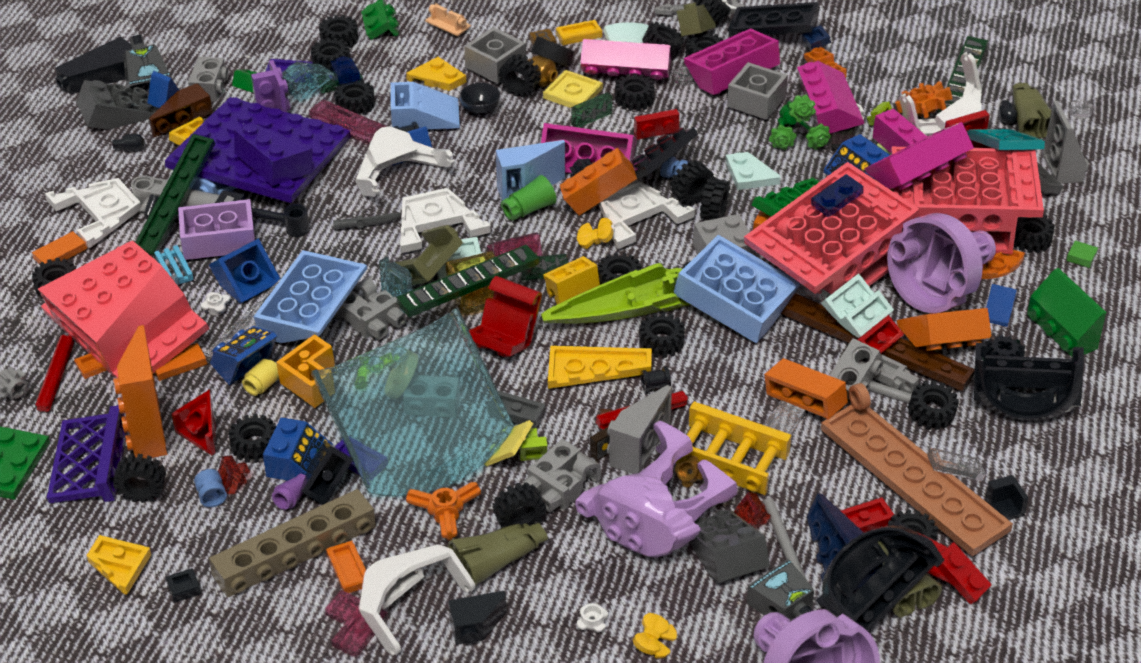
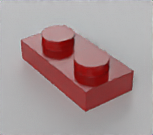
(656, 124)
(869, 514)
(963, 573)

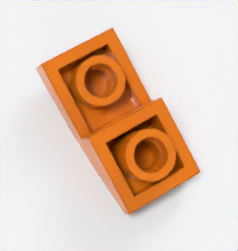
(825, 57)

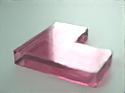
(356, 632)

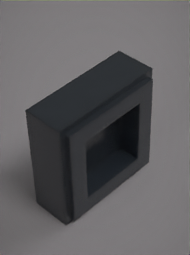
(183, 585)

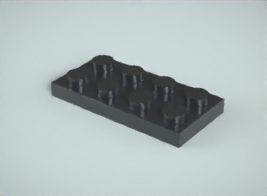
(775, 19)
(658, 154)

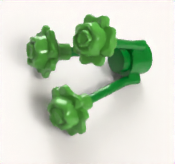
(798, 111)

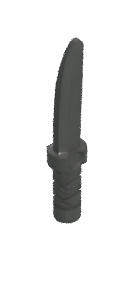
(365, 221)

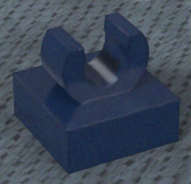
(816, 38)

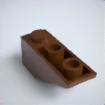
(180, 109)

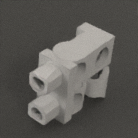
(371, 310)
(562, 476)

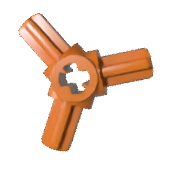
(444, 505)

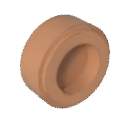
(859, 396)

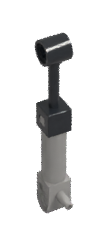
(294, 216)

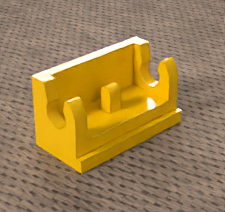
(572, 279)

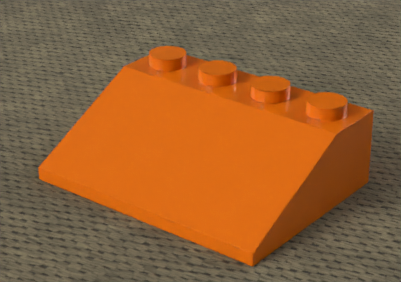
(139, 399)

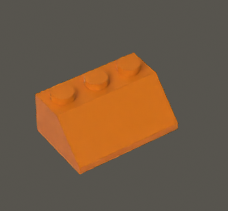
(947, 328)

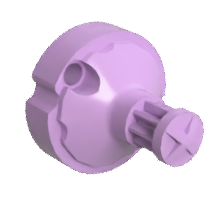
(937, 261)
(814, 639)

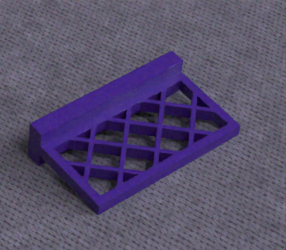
(107, 455)

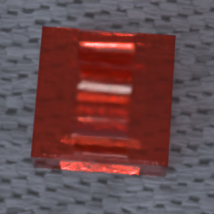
(232, 473)
(752, 510)

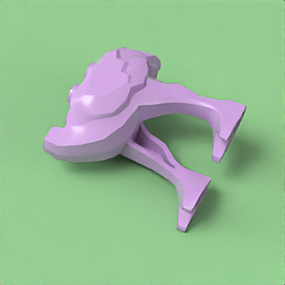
(641, 510)

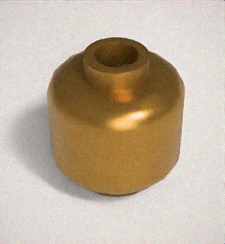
(547, 69)

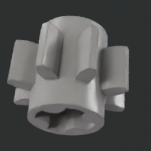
(12, 383)

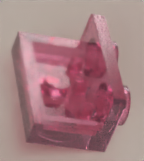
(501, 247)

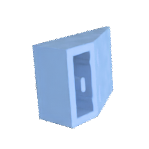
(424, 105)
(523, 164)

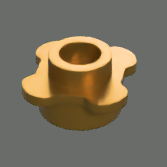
(682, 471)

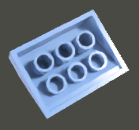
(736, 288)
(308, 296)

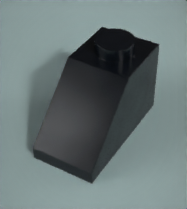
(325, 472)
(476, 616)

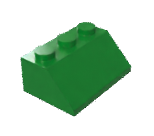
(1067, 313)

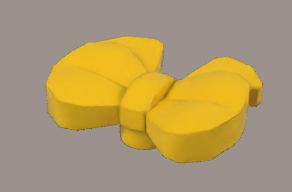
(587, 236)
(655, 628)

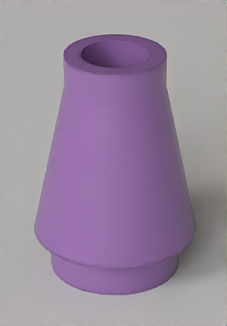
(288, 493)

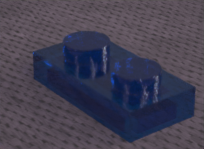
(345, 70)
(837, 195)

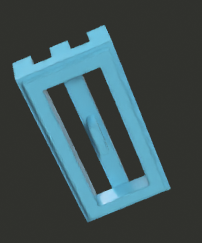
(169, 255)

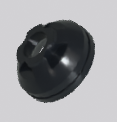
(480, 94)

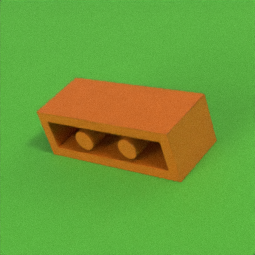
(598, 181)
(806, 388)

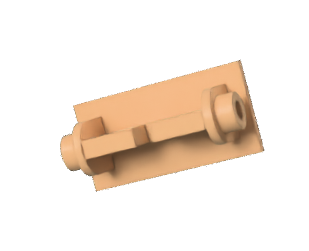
(451, 22)

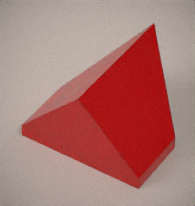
(197, 422)

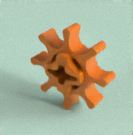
(928, 98)

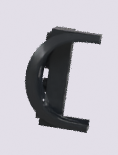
(1016, 372)
(906, 564)

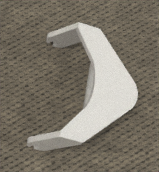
(966, 105)
(394, 146)
(397, 574)

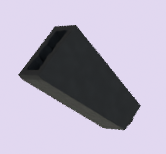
(99, 64)

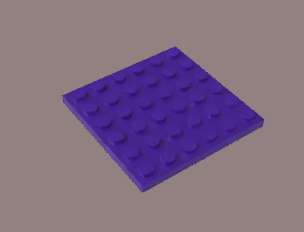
(228, 169)

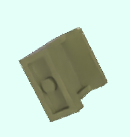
(442, 245)

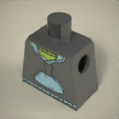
(141, 62)
(781, 591)

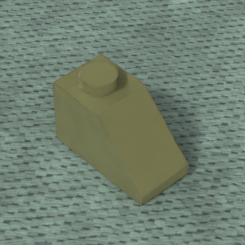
(694, 19)

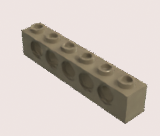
(292, 543)

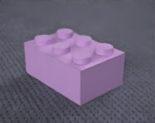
(215, 228)

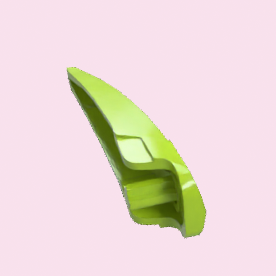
(621, 298)

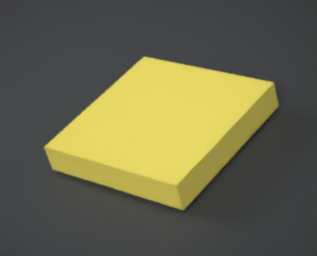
(572, 89)

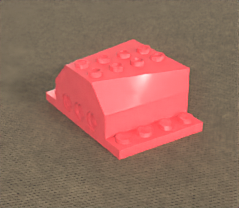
(982, 192)
(834, 249)
(115, 295)

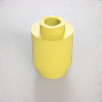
(260, 377)

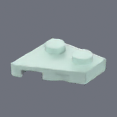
(750, 172)

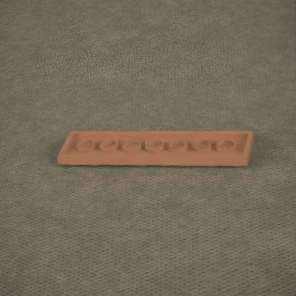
(909, 473)

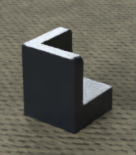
(1007, 497)

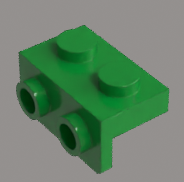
(379, 18)

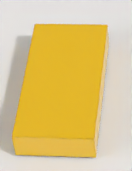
(579, 31)

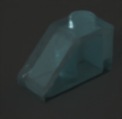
(305, 78)

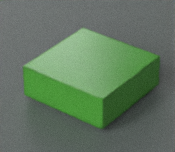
(1082, 254)

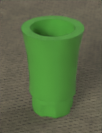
(530, 198)

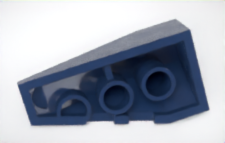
(832, 532)

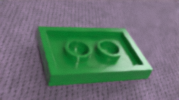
(18, 458)

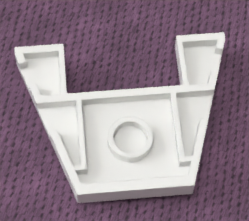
(107, 203)
(636, 203)
(436, 210)

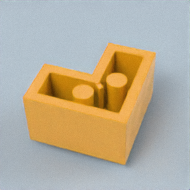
(297, 365)

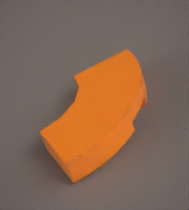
(1002, 264)

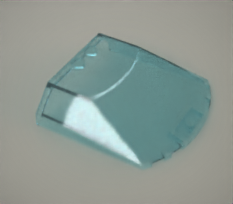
(417, 409)

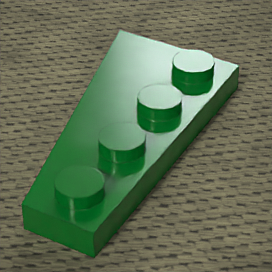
(776, 201)

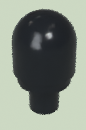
(1007, 112)
(129, 143)

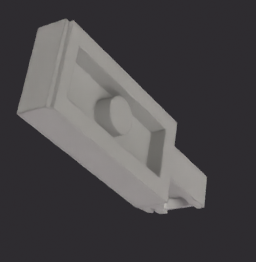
(895, 375)

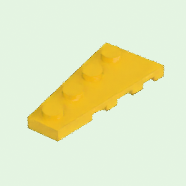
(591, 364)

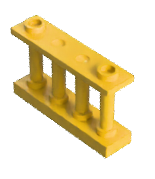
(741, 431)

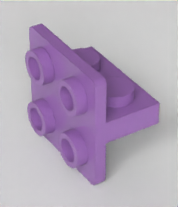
(270, 88)

